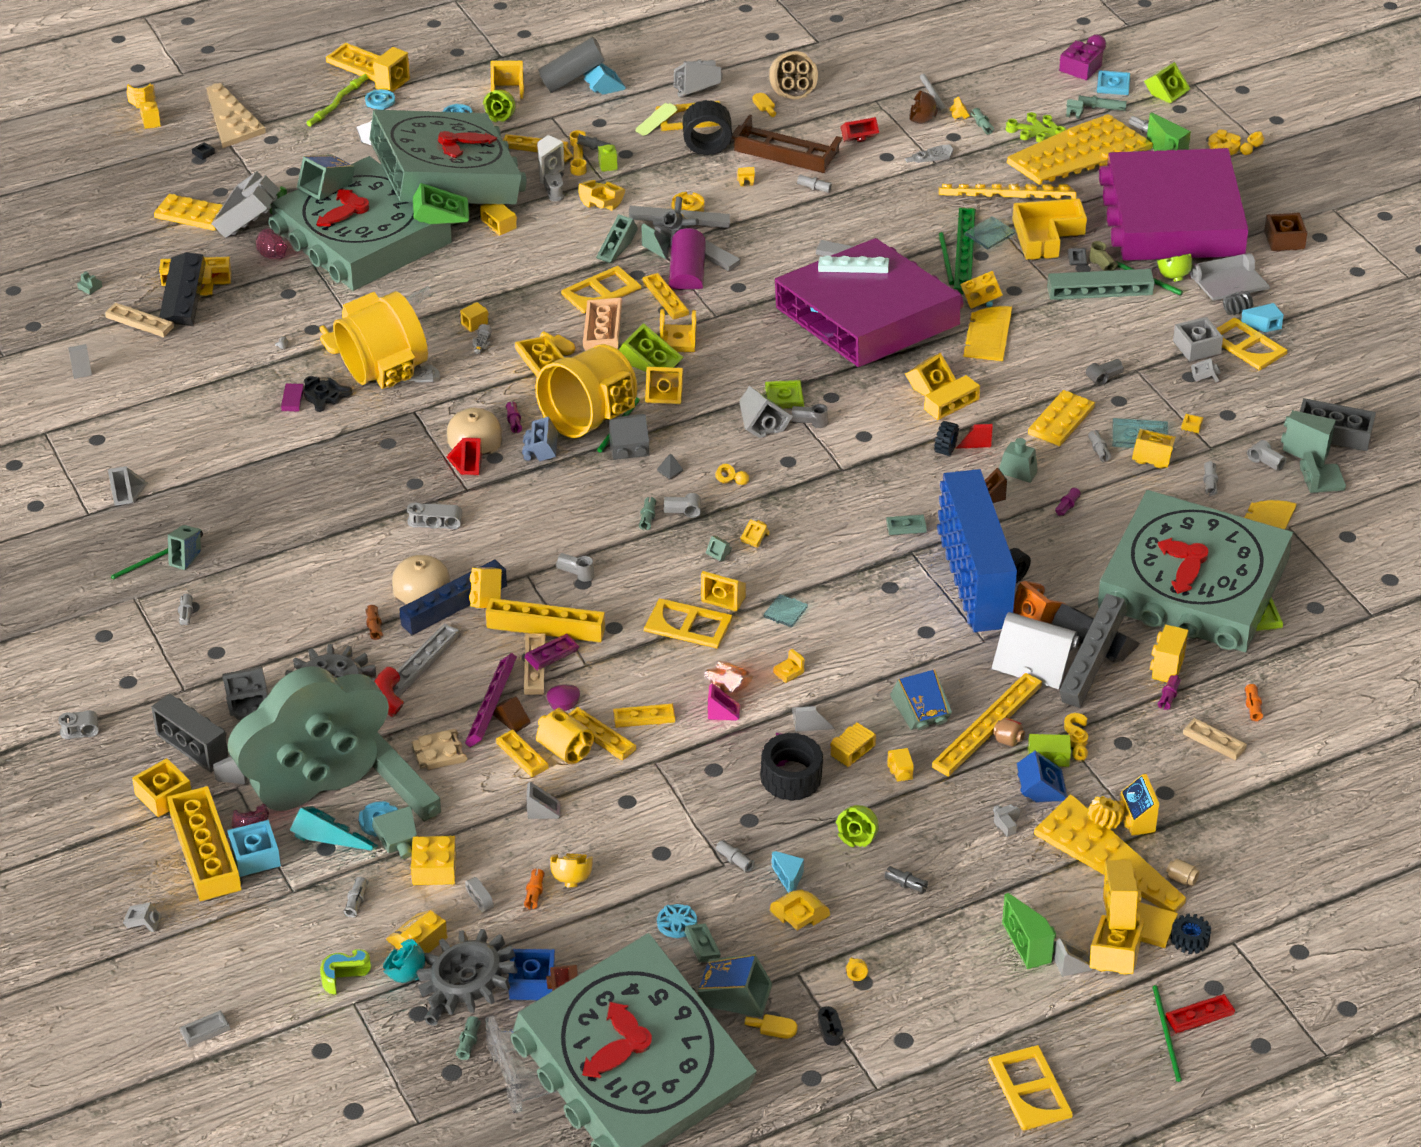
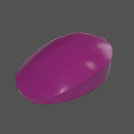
(563, 696)

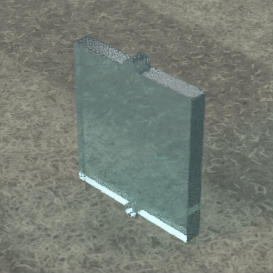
(785, 610)

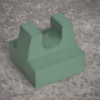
(1075, 106)
(89, 283)
(718, 548)

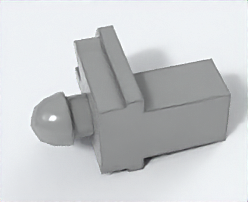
(1005, 818)

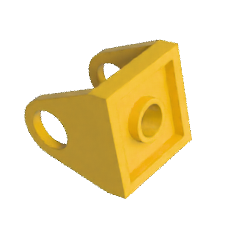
(514, 78)
(686, 333)

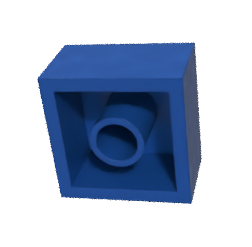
(531, 974)

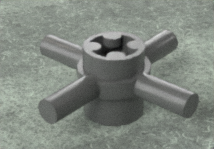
(675, 220)

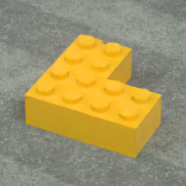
(1043, 223)

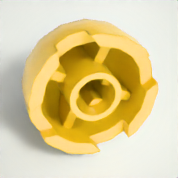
(571, 868)

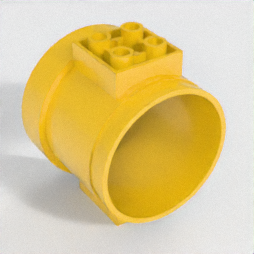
(380, 339)
(586, 389)

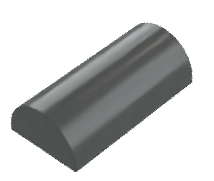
(571, 64)

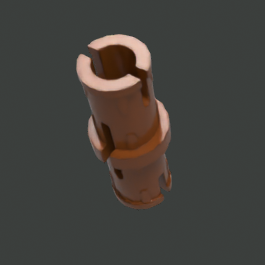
(374, 622)

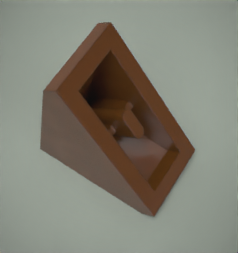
(997, 485)
(512, 714)

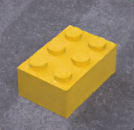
(1121, 894)

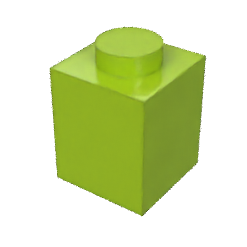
(607, 158)

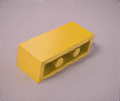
(952, 397)

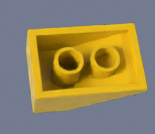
(1116, 948)

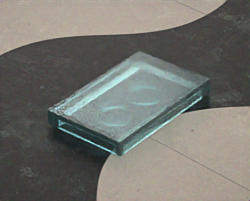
(1126, 430)

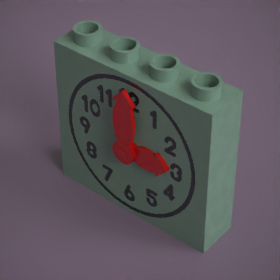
(446, 152)
(358, 229)
(1197, 569)
(632, 1050)

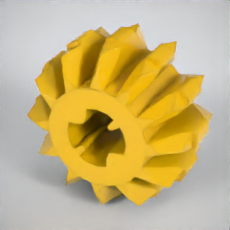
(1105, 812)

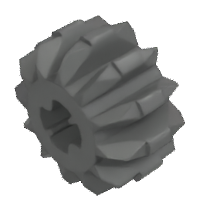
(1237, 302)

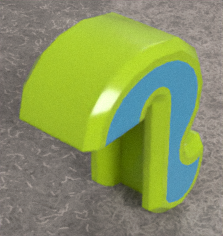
(343, 965)

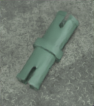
(982, 121)
(647, 513)
(468, 1038)

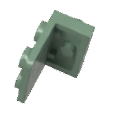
(1321, 478)

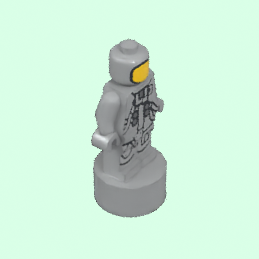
(480, 343)

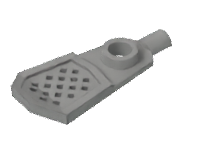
(936, 153)
(425, 374)

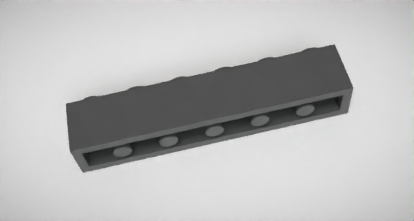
(1093, 650)

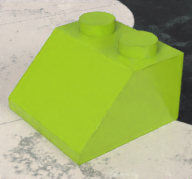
(1167, 83)

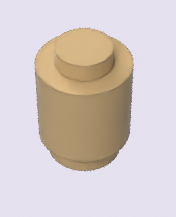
(1182, 872)

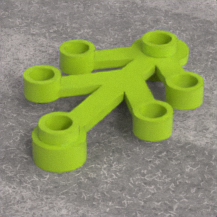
(1036, 129)

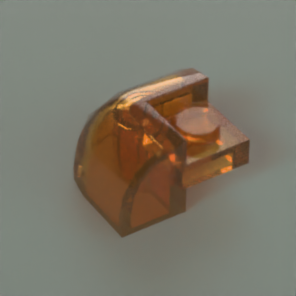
(729, 677)

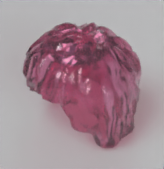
(270, 244)
(251, 817)

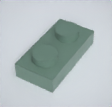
(906, 524)
(702, 942)

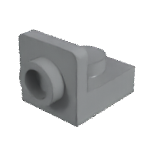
(1205, 369)
(143, 915)

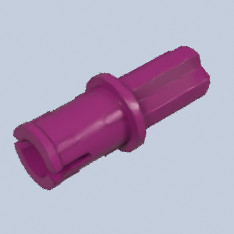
(1068, 501)
(1169, 692)

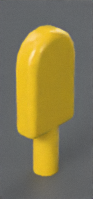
(764, 103)
(328, 340)
(564, 345)
(774, 1026)

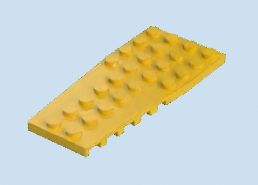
(1077, 149)

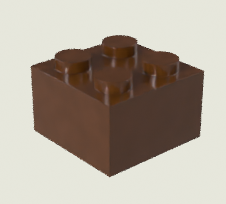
(1285, 231)

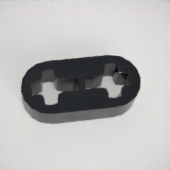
(826, 1026)

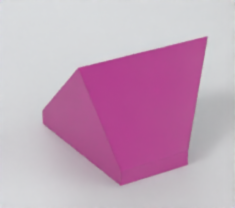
(721, 705)

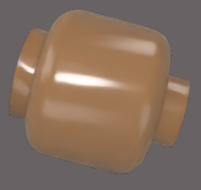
(1009, 732)

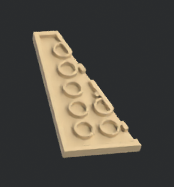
(231, 117)

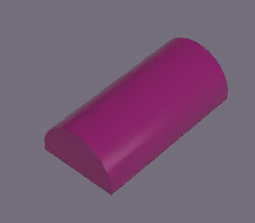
(687, 259)

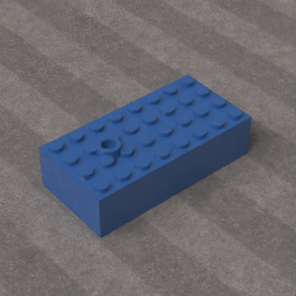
(976, 549)

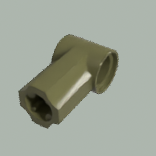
(1100, 256)

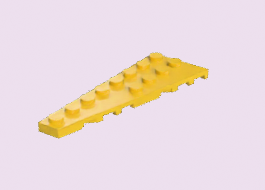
(1013, 190)
(1075, 834)

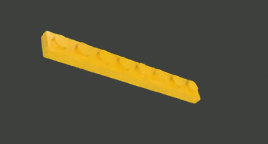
(984, 726)

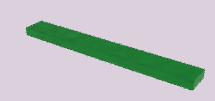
(964, 248)

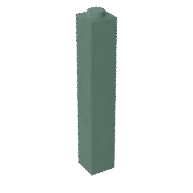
(405, 780)

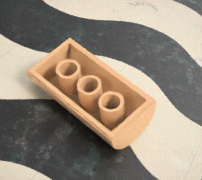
(602, 322)

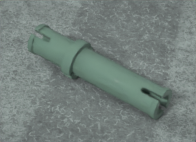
(1103, 103)

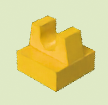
(959, 109)
(746, 174)

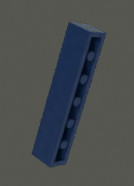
(442, 602)

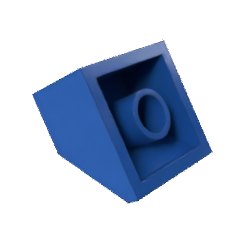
(1041, 779)

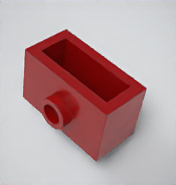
(859, 129)

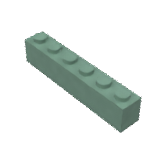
(1100, 284)

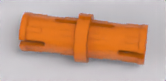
(1253, 702)
(534, 889)

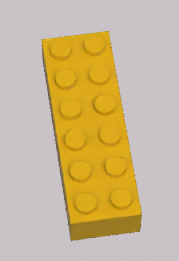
(204, 843)

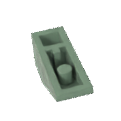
(617, 239)

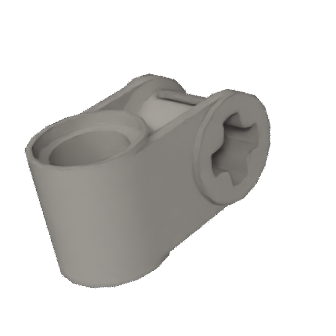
(553, 184)
(80, 724)

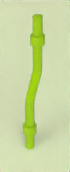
(320, 115)

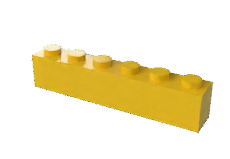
(545, 620)

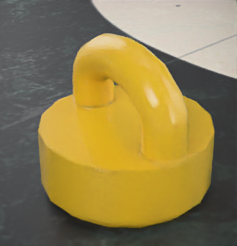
(856, 969)

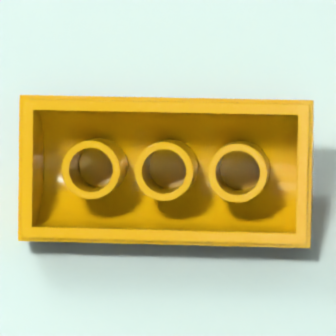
(538, 352)

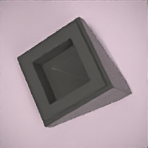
(1077, 256)
(670, 467)

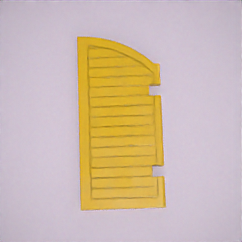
(988, 333)
(1272, 512)

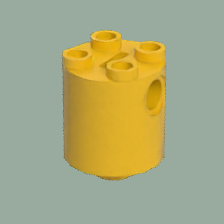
(564, 736)

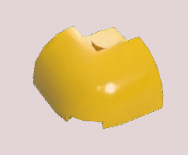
(600, 194)
(799, 909)

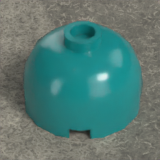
(405, 962)

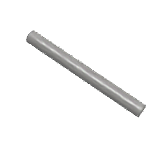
(931, 90)

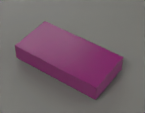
(292, 397)

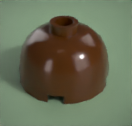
(924, 108)

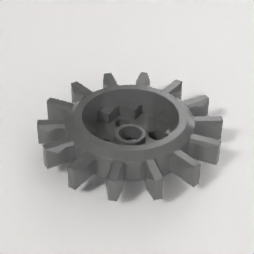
(337, 664)
(466, 958)

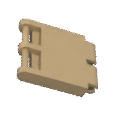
(438, 750)

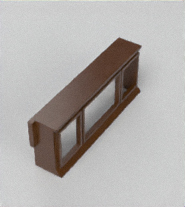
(783, 154)

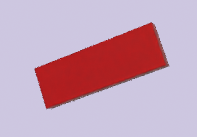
(1200, 1013)

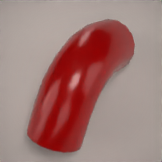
(386, 681)

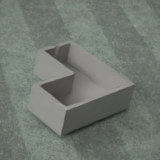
(245, 204)

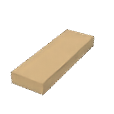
(1215, 739)

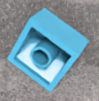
(603, 79)
(254, 848)

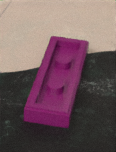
(551, 652)

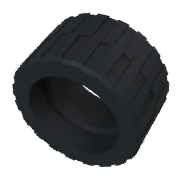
(707, 112)
(791, 784)

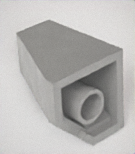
(696, 77)
(761, 414)

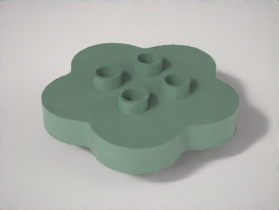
(309, 736)

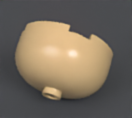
(799, 70)
(475, 424)
(418, 577)

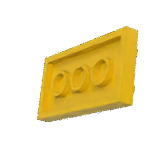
(353, 60)
(188, 211)
(1061, 418)

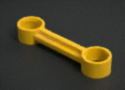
(578, 164)

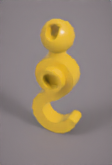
(1078, 736)

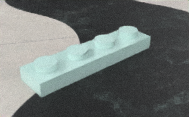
(853, 264)

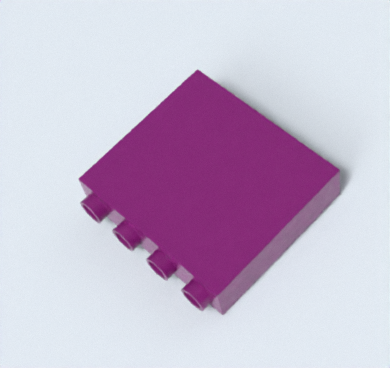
(1173, 204)
(869, 312)

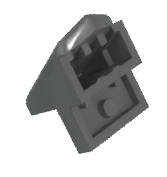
(245, 691)

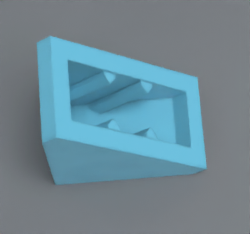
(788, 869)

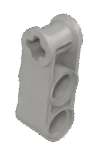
(434, 516)

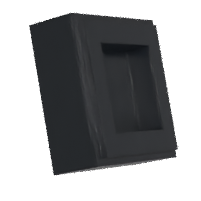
(203, 151)

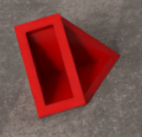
(978, 437)
(467, 456)

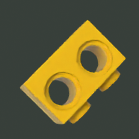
(981, 289)

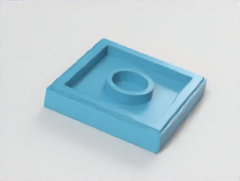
(1113, 82)

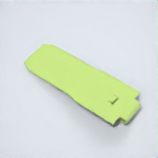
(656, 118)

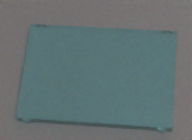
(989, 232)

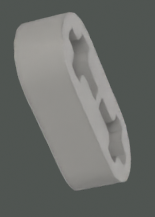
(479, 894)

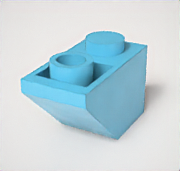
(1263, 318)

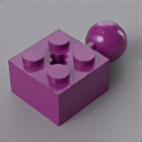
(1083, 59)

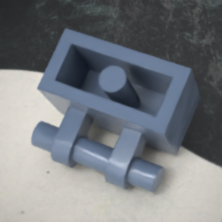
(540, 440)

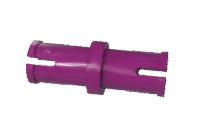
(513, 417)

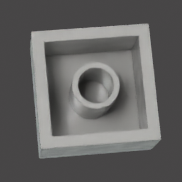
(1198, 339)

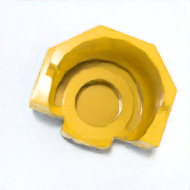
(140, 95)

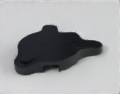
(322, 392)

